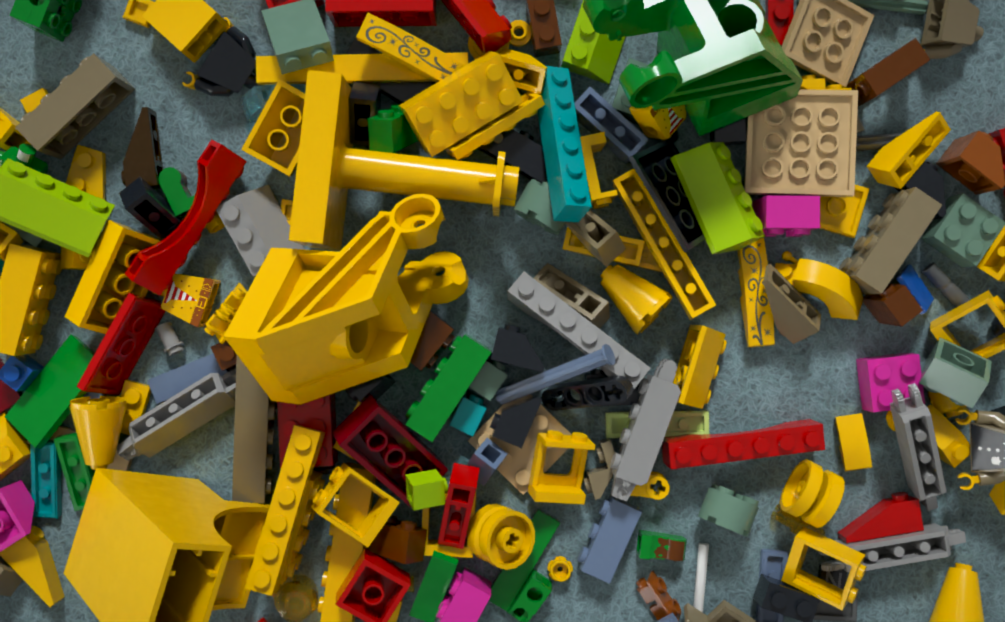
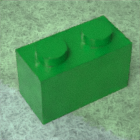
(390, 131)

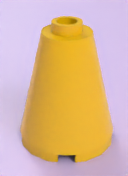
(634, 296)
(98, 427)
(959, 597)

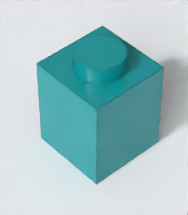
(469, 414)

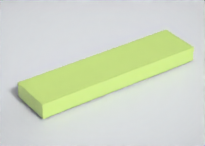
(681, 423)

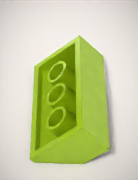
(591, 52)
(718, 197)
(51, 208)

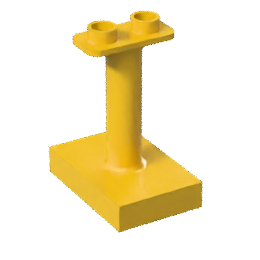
(331, 166)

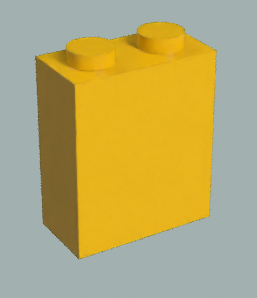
(186, 24)

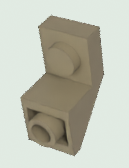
(600, 477)

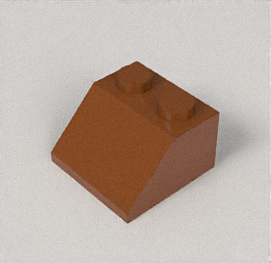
(975, 162)

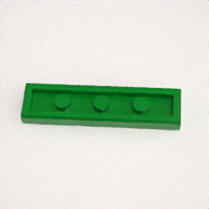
(510, 581)

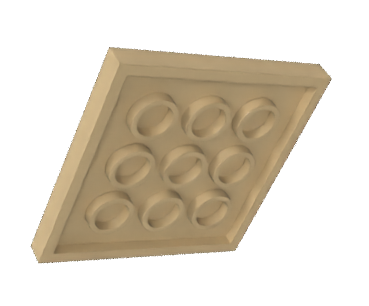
(804, 146)

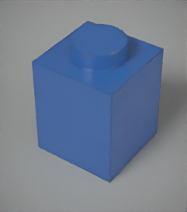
(20, 372)

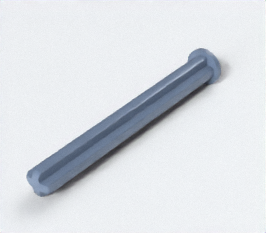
(556, 375)

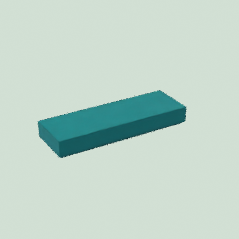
(46, 481)

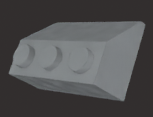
(256, 225)

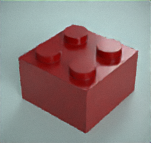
(373, 588)

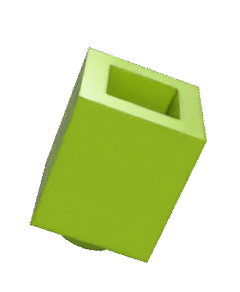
(426, 489)

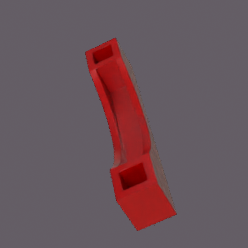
(156, 265)
(777, 440)

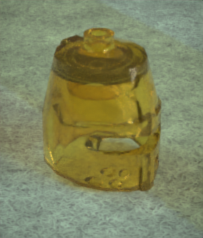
(296, 598)

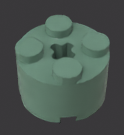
(536, 207)
(729, 511)

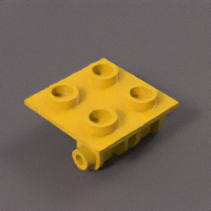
(224, 314)

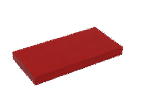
(122, 345)

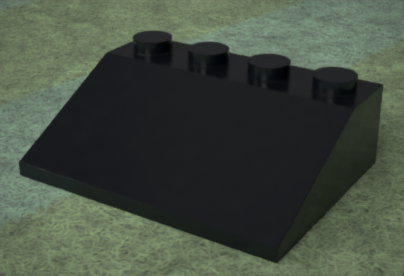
(667, 192)

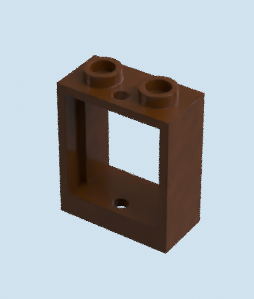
(889, 71)

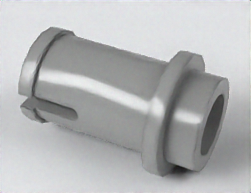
(169, 339)

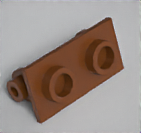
(656, 590)

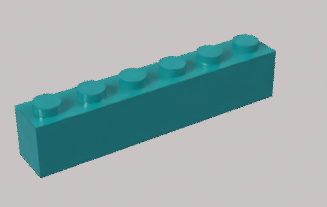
(563, 148)

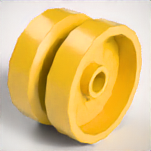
(812, 493)
(501, 536)

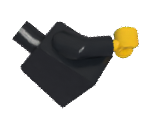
(227, 65)

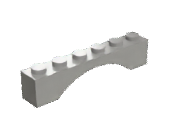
(552, 311)

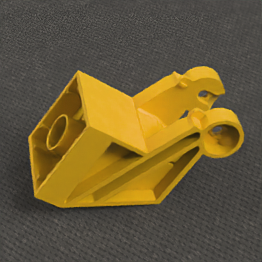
(346, 315)

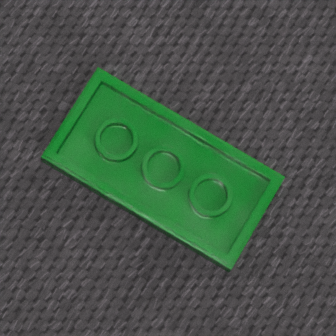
(48, 397)

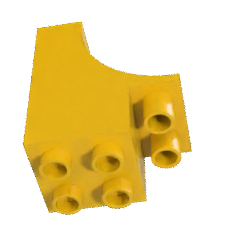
(162, 548)

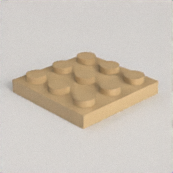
(827, 38)
(518, 462)

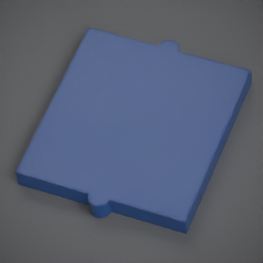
(916, 287)

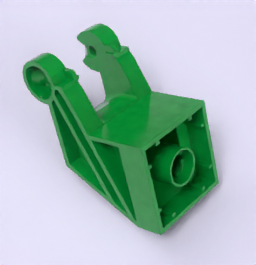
(710, 57)

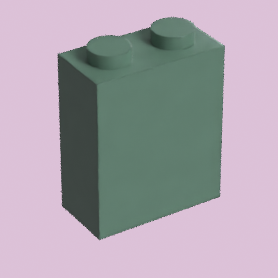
(297, 35)

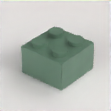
(964, 231)
(956, 373)

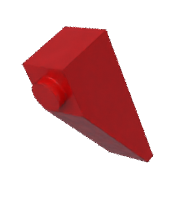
(458, 505)
(886, 518)

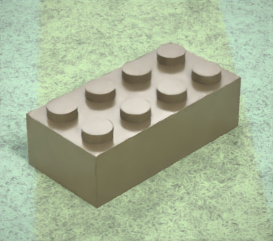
(75, 107)
(890, 239)

